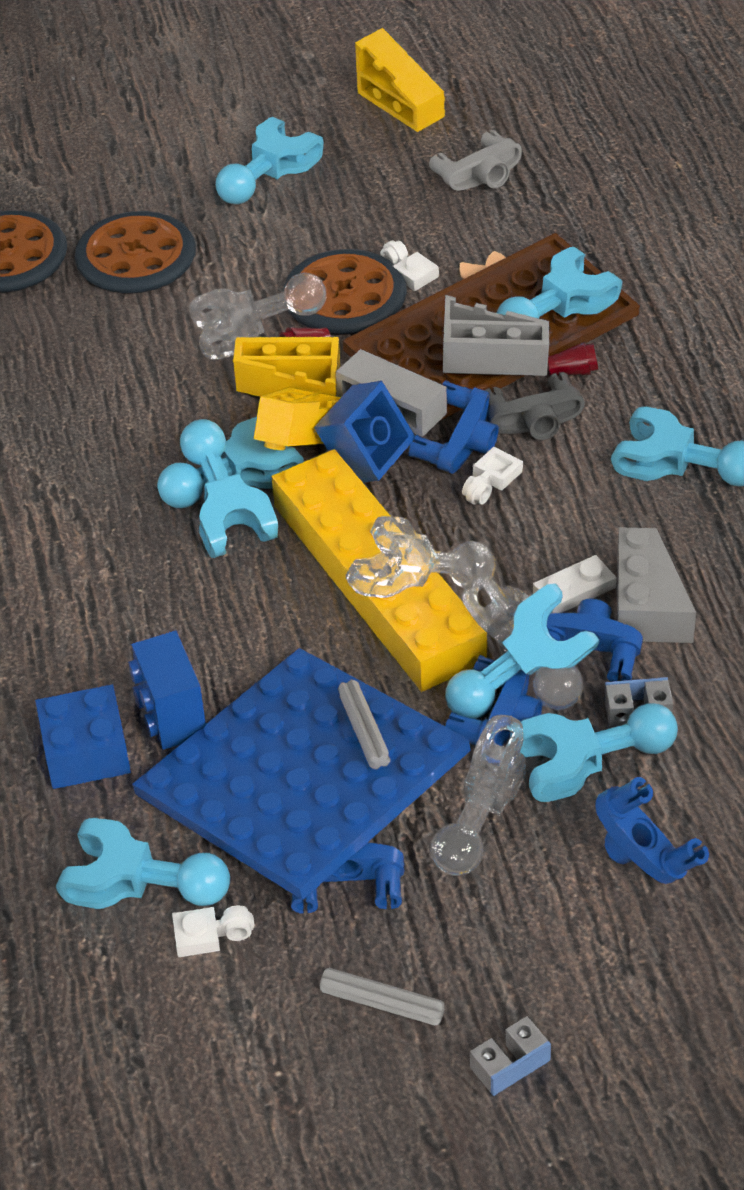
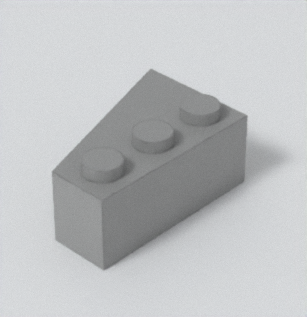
(493, 342)
(651, 590)

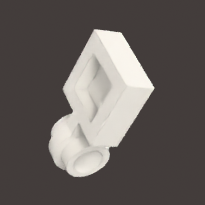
(415, 268)
(493, 469)
(199, 930)

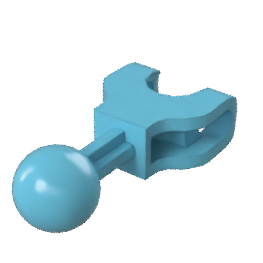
(271, 155)
(568, 289)
(670, 447)
(182, 484)
(226, 497)
(529, 649)
(578, 749)
(127, 866)

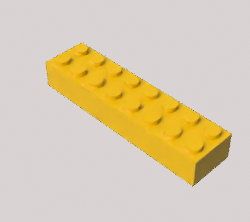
(421, 626)

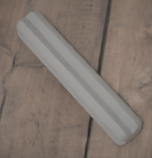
(364, 724)
(382, 996)

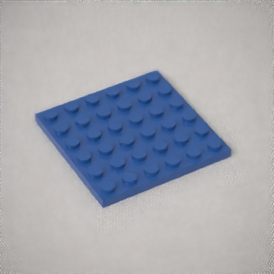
(287, 778)

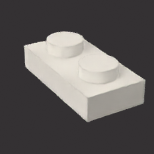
(580, 582)

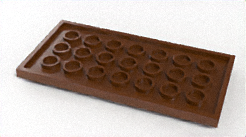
(417, 333)

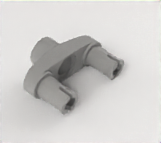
(485, 166)

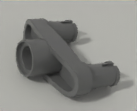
(536, 413)

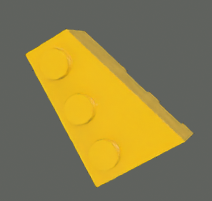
(397, 82)
(277, 363)
(290, 417)

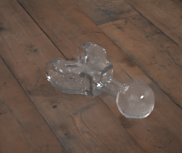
(240, 316)
(409, 559)
(555, 687)
(489, 785)

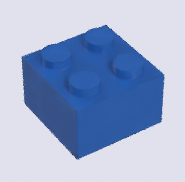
(366, 430)
(166, 689)
(82, 736)

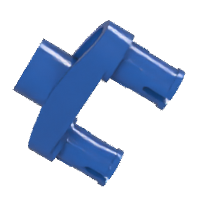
(470, 433)
(613, 636)
(511, 702)
(637, 839)
(370, 862)

